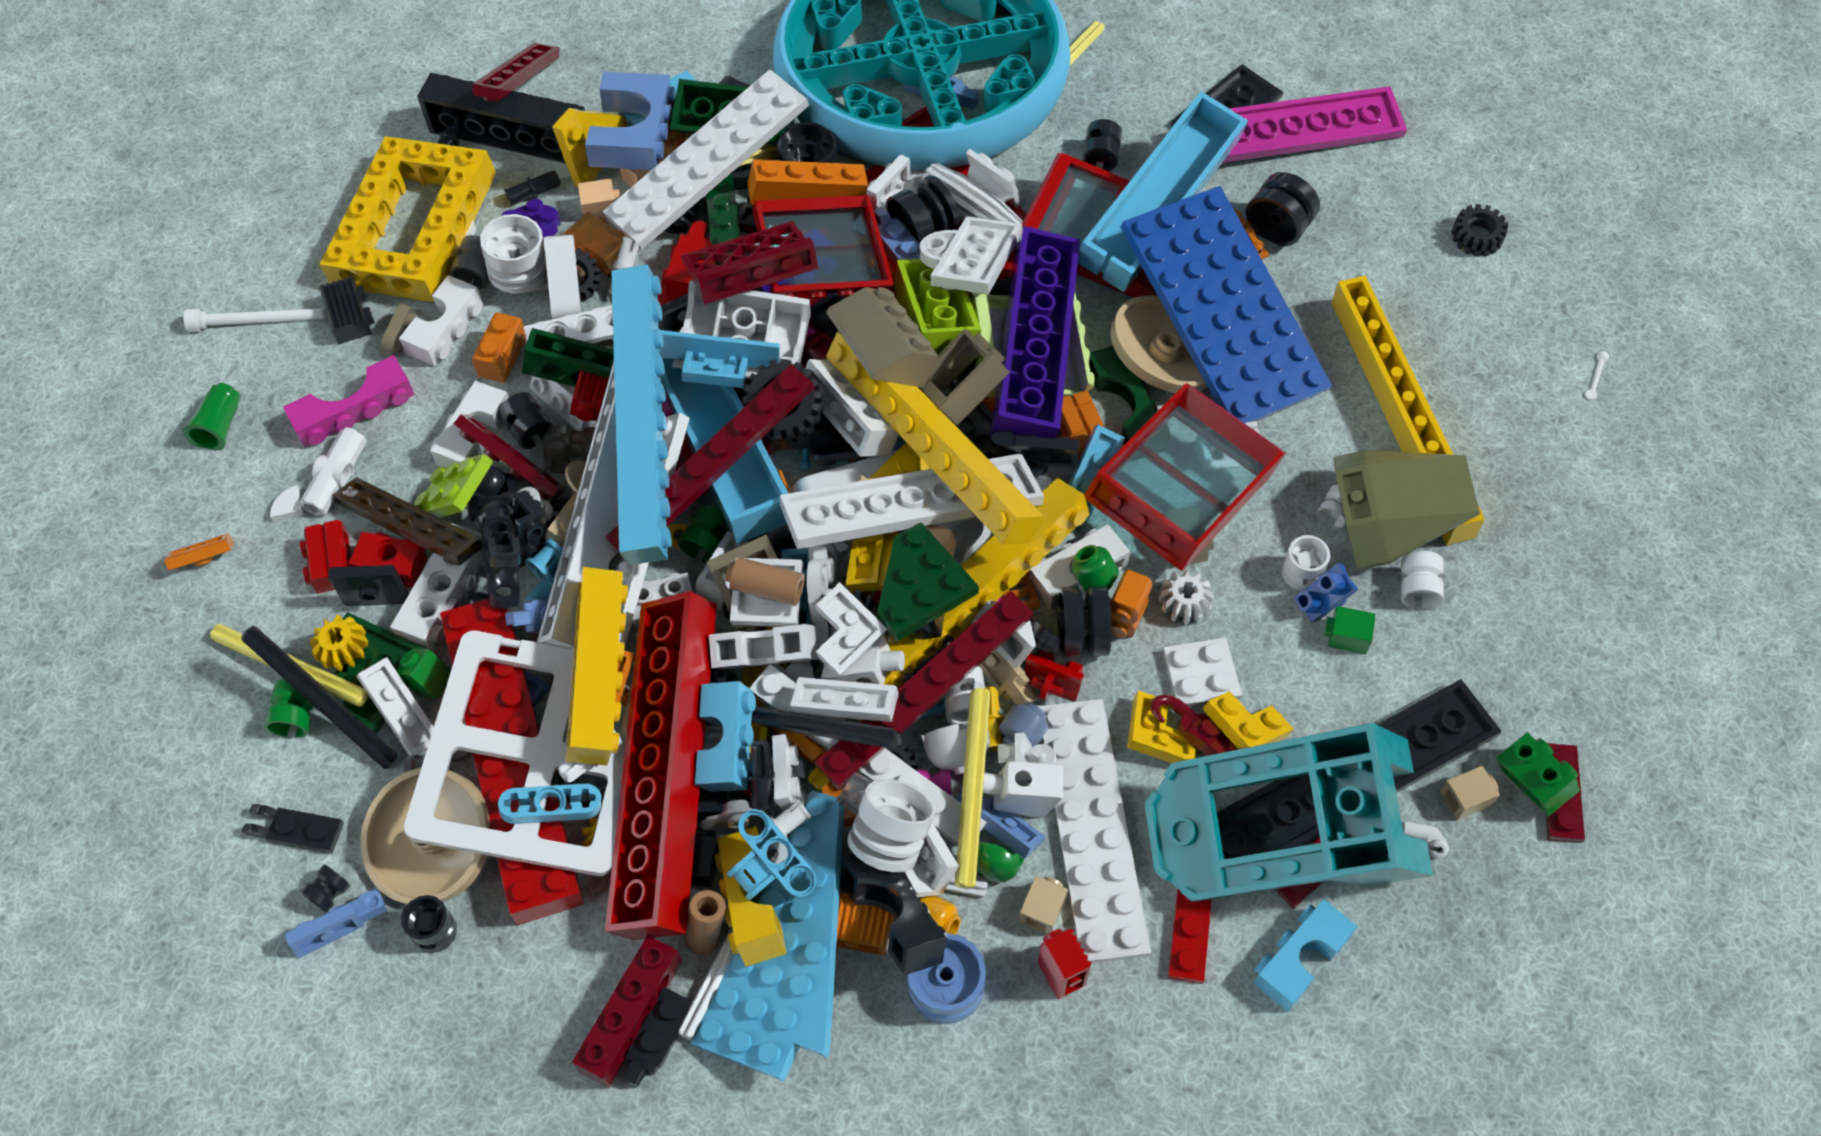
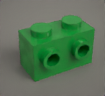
(1539, 773)

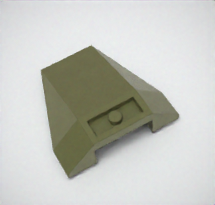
(1401, 501)

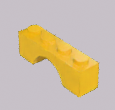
(755, 926)

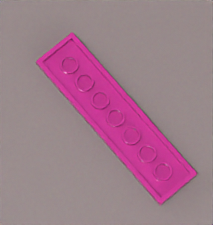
(1318, 123)

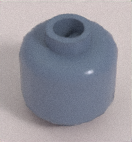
(1024, 719)

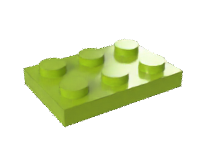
(453, 486)

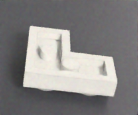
(855, 629)

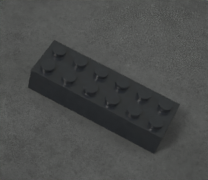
(513, 124)

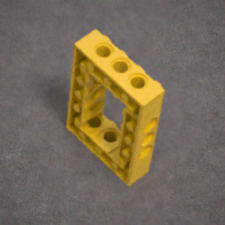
(417, 275)

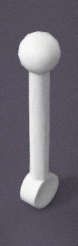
(1591, 394)

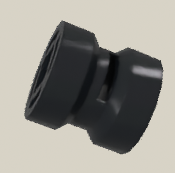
(321, 895)

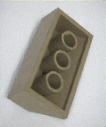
(884, 337)

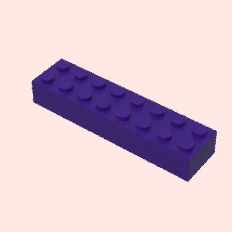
(1037, 334)

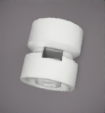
(1305, 561)
(1422, 578)
(958, 698)

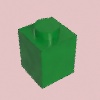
(1350, 629)
(424, 673)

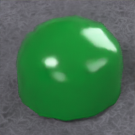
(997, 863)

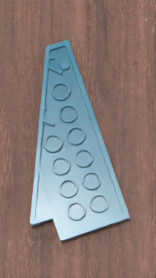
(786, 1001)

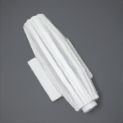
(982, 190)

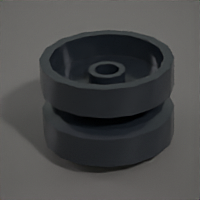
(1283, 208)
(1086, 621)

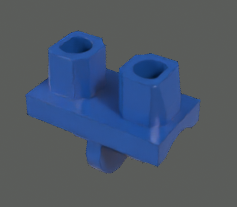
(1326, 593)

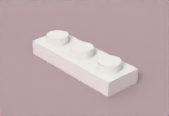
(844, 699)
(397, 706)

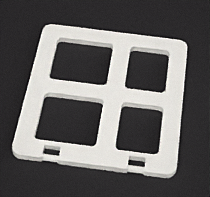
(542, 754)

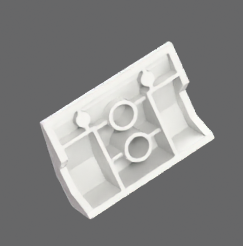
(751, 317)

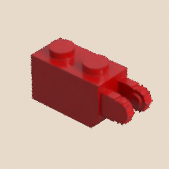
(675, 275)

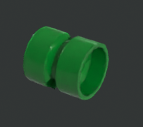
(705, 532)
(287, 709)

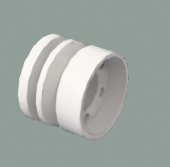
(514, 253)
(891, 825)

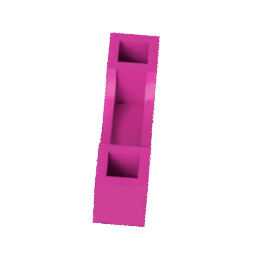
(317, 418)

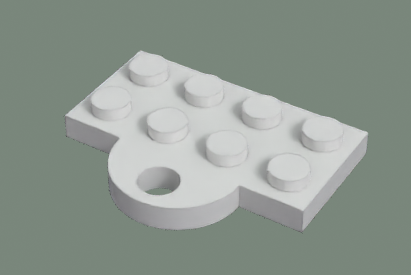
(970, 256)
(821, 579)

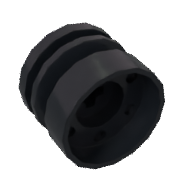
(808, 144)
(925, 208)

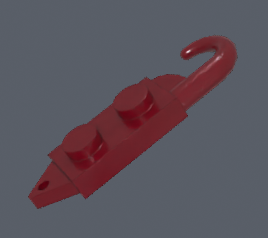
(1196, 727)

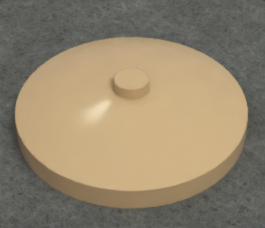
(1152, 346)
(417, 869)

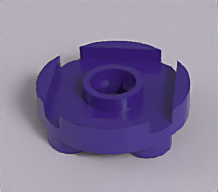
(543, 215)

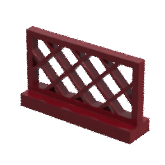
(745, 273)

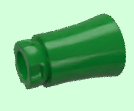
(213, 418)

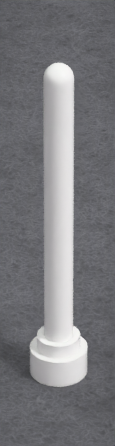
(196, 320)

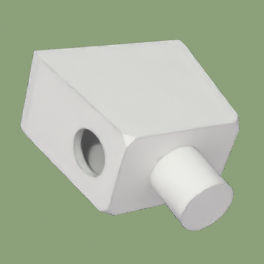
(871, 665)
(1026, 788)

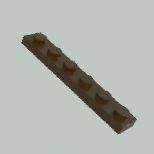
(408, 521)

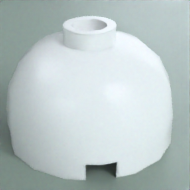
(947, 747)

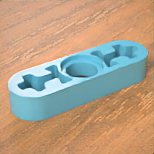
(524, 794)

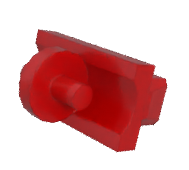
(1053, 677)

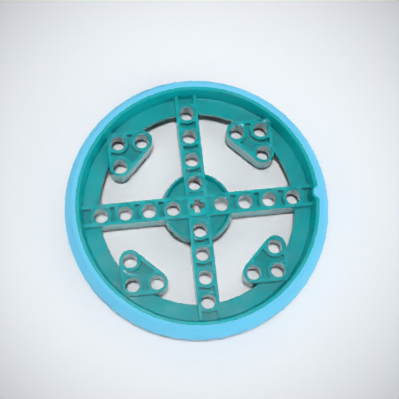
(924, 56)

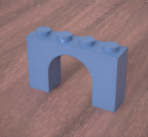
(639, 144)

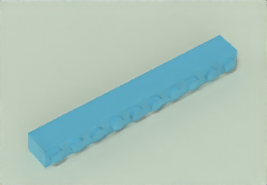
(640, 416)

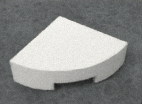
(287, 504)

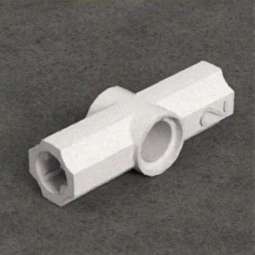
(332, 471)

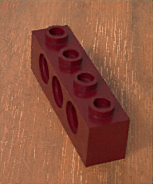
(626, 1011)

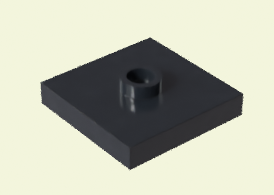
(368, 585)

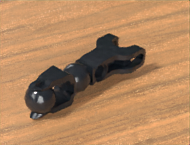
(493, 515)

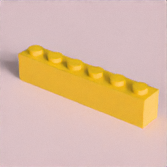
(595, 667)

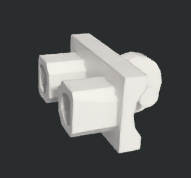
(1024, 752)

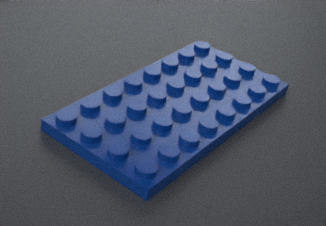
(1225, 306)

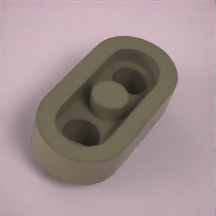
(400, 321)

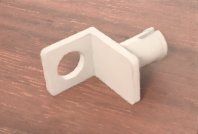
(787, 822)

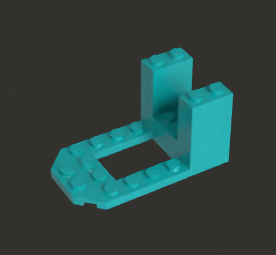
(1353, 805)

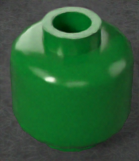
(1094, 567)

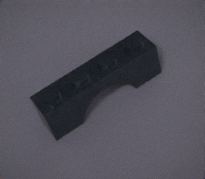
(914, 937)

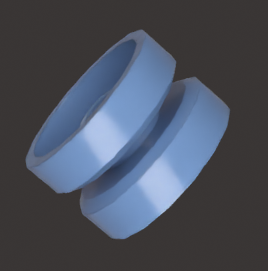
(952, 999)

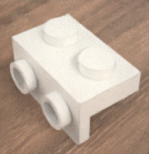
(933, 867)

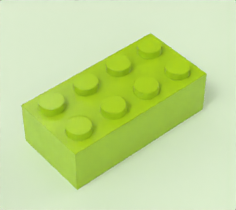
(936, 311)

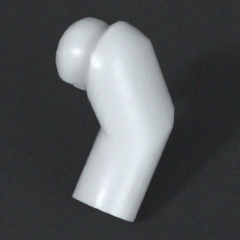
(1437, 844)

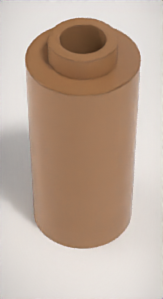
(765, 581)
(705, 922)

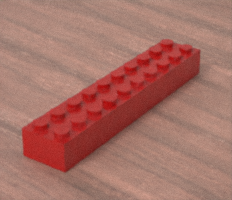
(504, 704)
(659, 770)

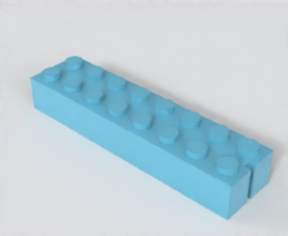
(1171, 173)
(751, 487)

